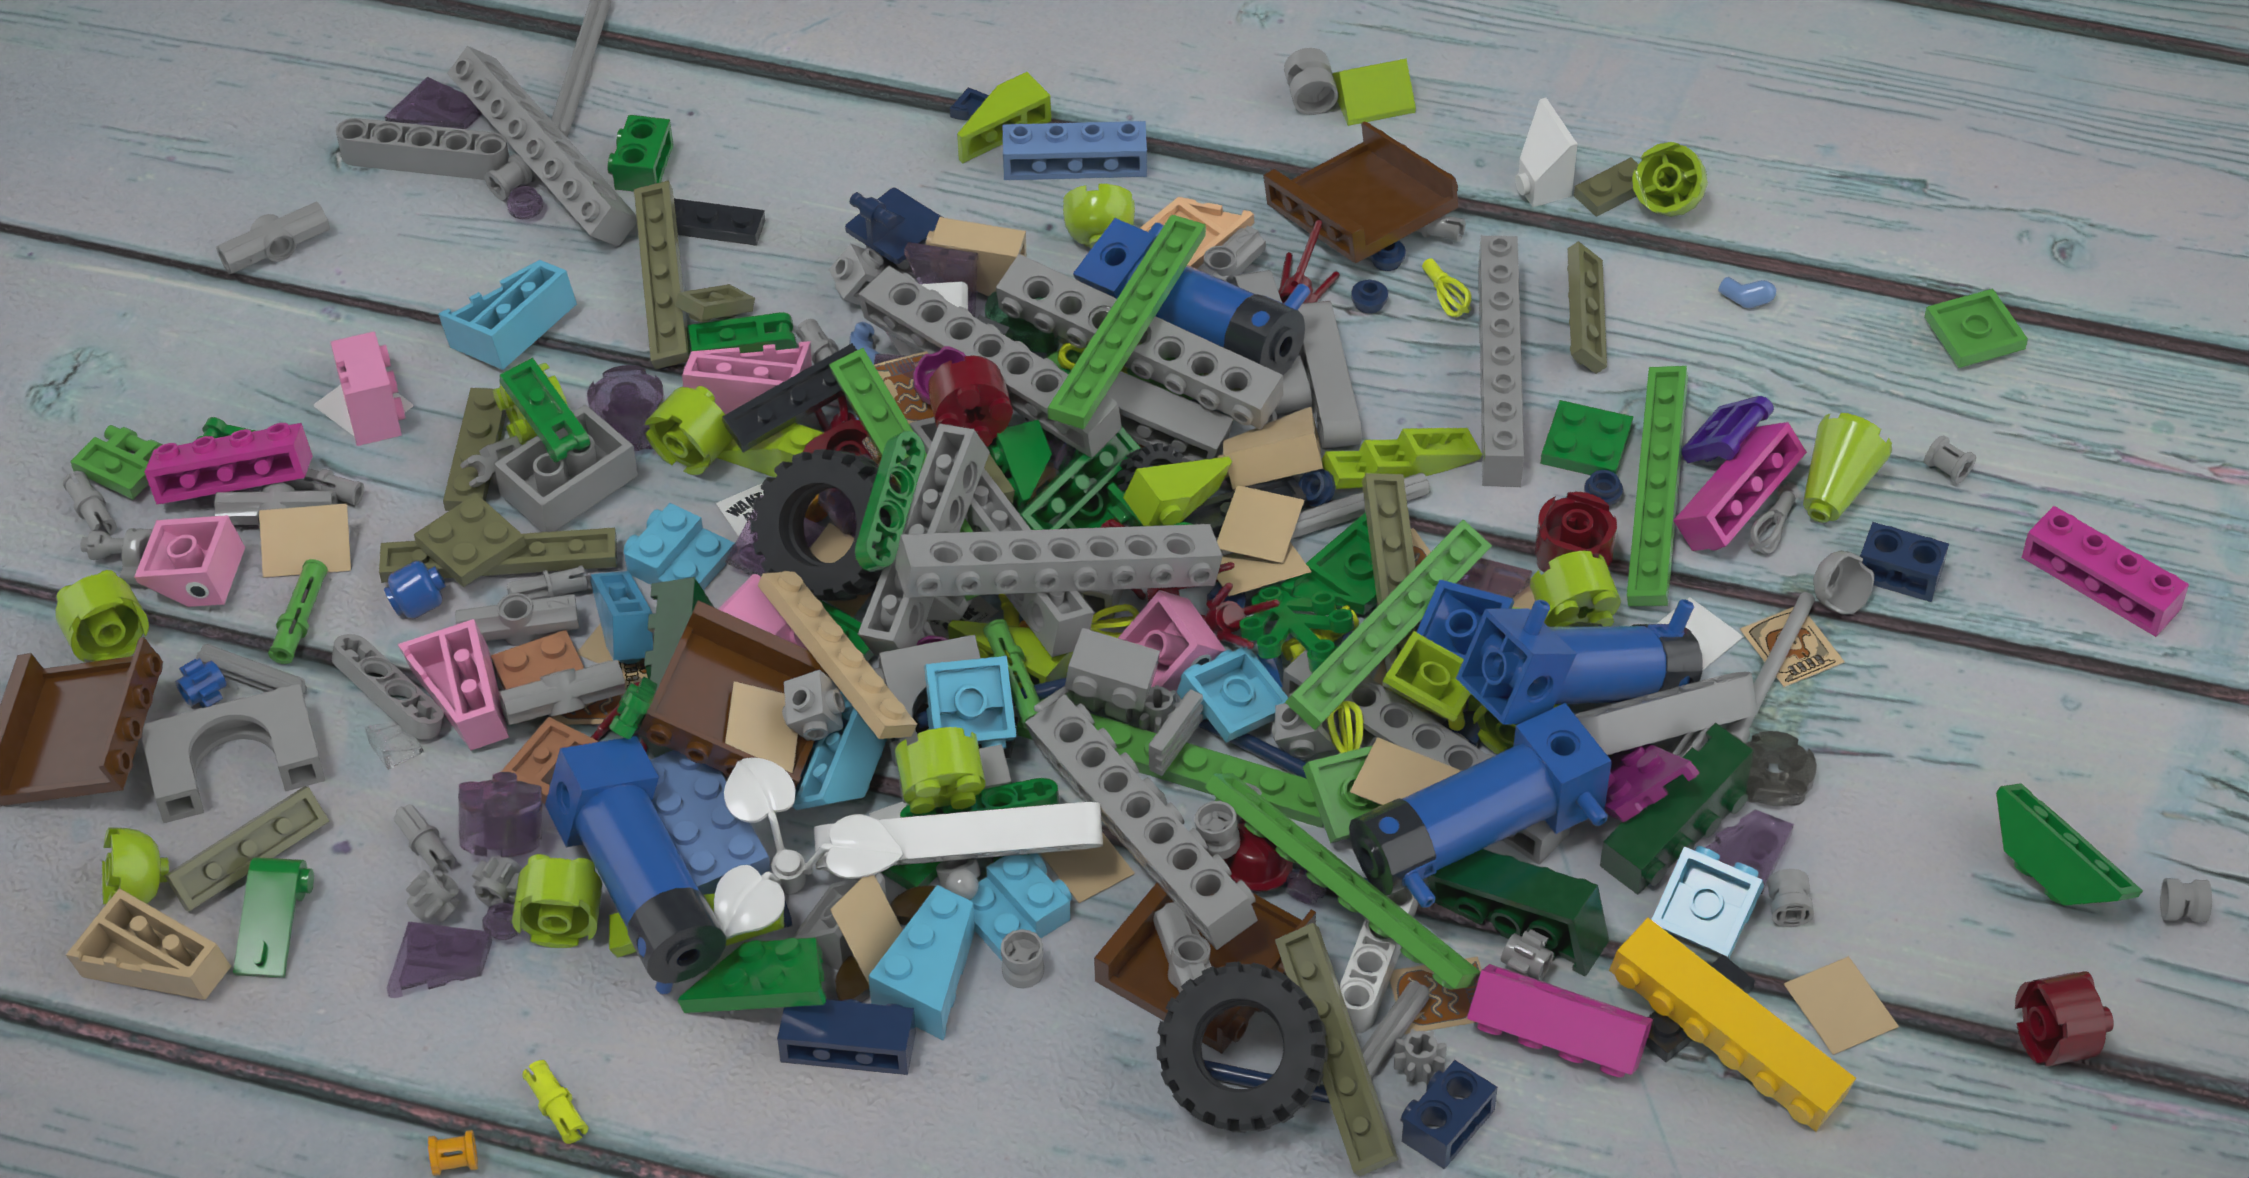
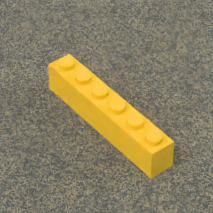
(1731, 1024)

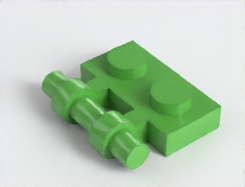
(111, 462)

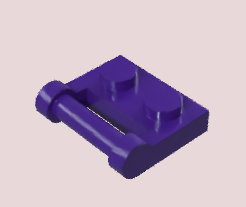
(1727, 429)

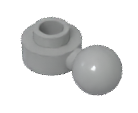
(959, 876)

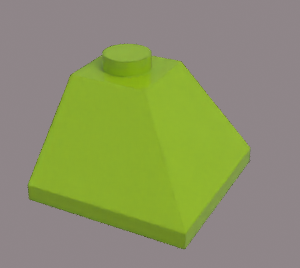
(1427, 677)

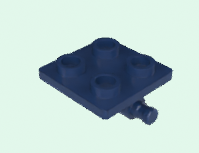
(891, 223)

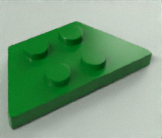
(1342, 569)
(761, 977)

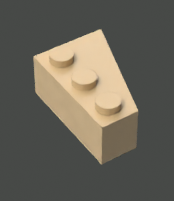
(147, 950)

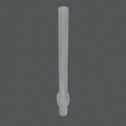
(1772, 665)

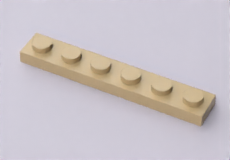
(837, 655)

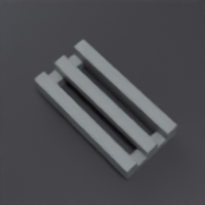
(1175, 732)

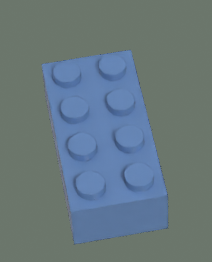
(697, 819)

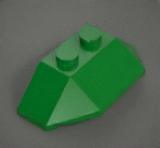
(1080, 492)
(2056, 853)

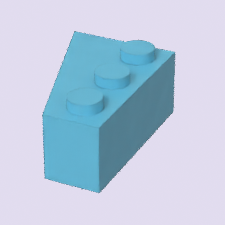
(512, 316)
(927, 961)

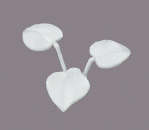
(752, 901)

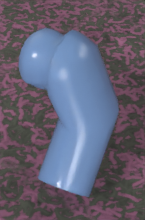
(1750, 294)
(862, 338)

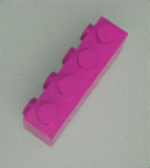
(228, 463)
(1740, 487)
(2105, 570)
(1560, 1020)

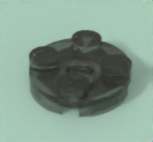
(1797, 767)

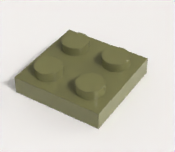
(469, 540)

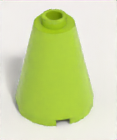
(1842, 464)

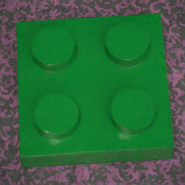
(1586, 439)

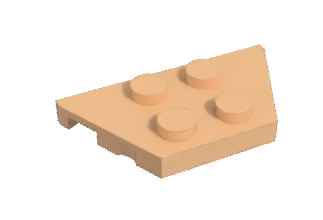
(1219, 224)

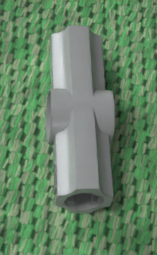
(273, 237)
(1234, 254)
(245, 505)
(520, 619)
(562, 692)
(1182, 945)

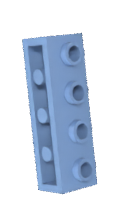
(1074, 150)

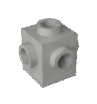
(855, 271)
(813, 705)
(1297, 736)

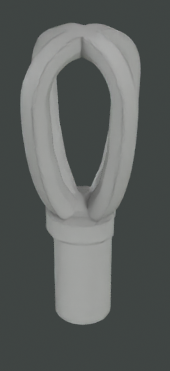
(1776, 515)

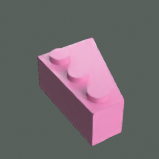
(741, 377)
(368, 388)
(461, 680)

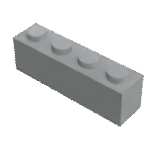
(1163, 417)

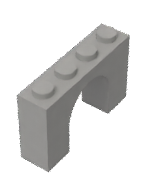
(905, 678)
(180, 742)

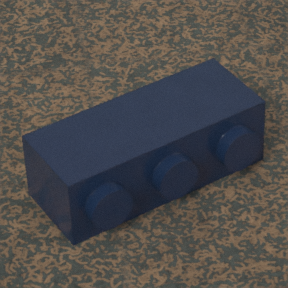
(848, 1036)

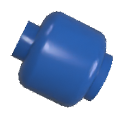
(415, 589)

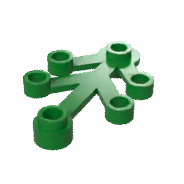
(1297, 624)

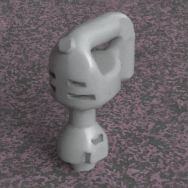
(131, 547)

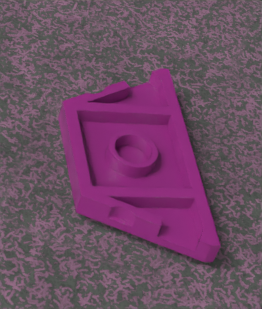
(1639, 779)

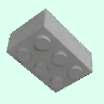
(560, 491)

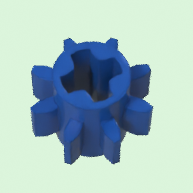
(201, 683)

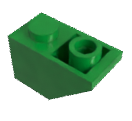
(1022, 457)

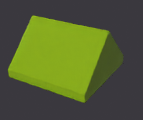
(1375, 92)

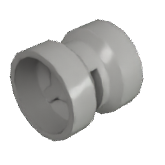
(1218, 827)
(1790, 898)
(2185, 900)
(1022, 958)

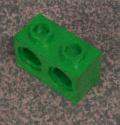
(640, 152)

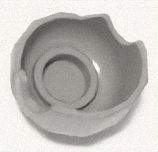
(1843, 582)

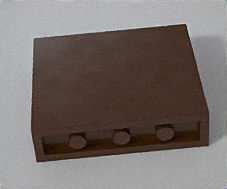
(1365, 195)
(697, 687)
(73, 725)
(1137, 966)

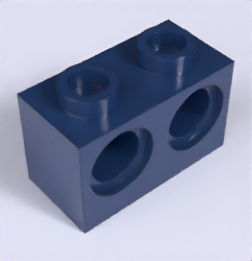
(1904, 561)
(1456, 1117)

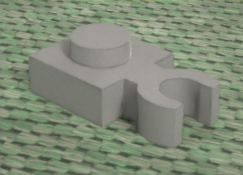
(488, 456)

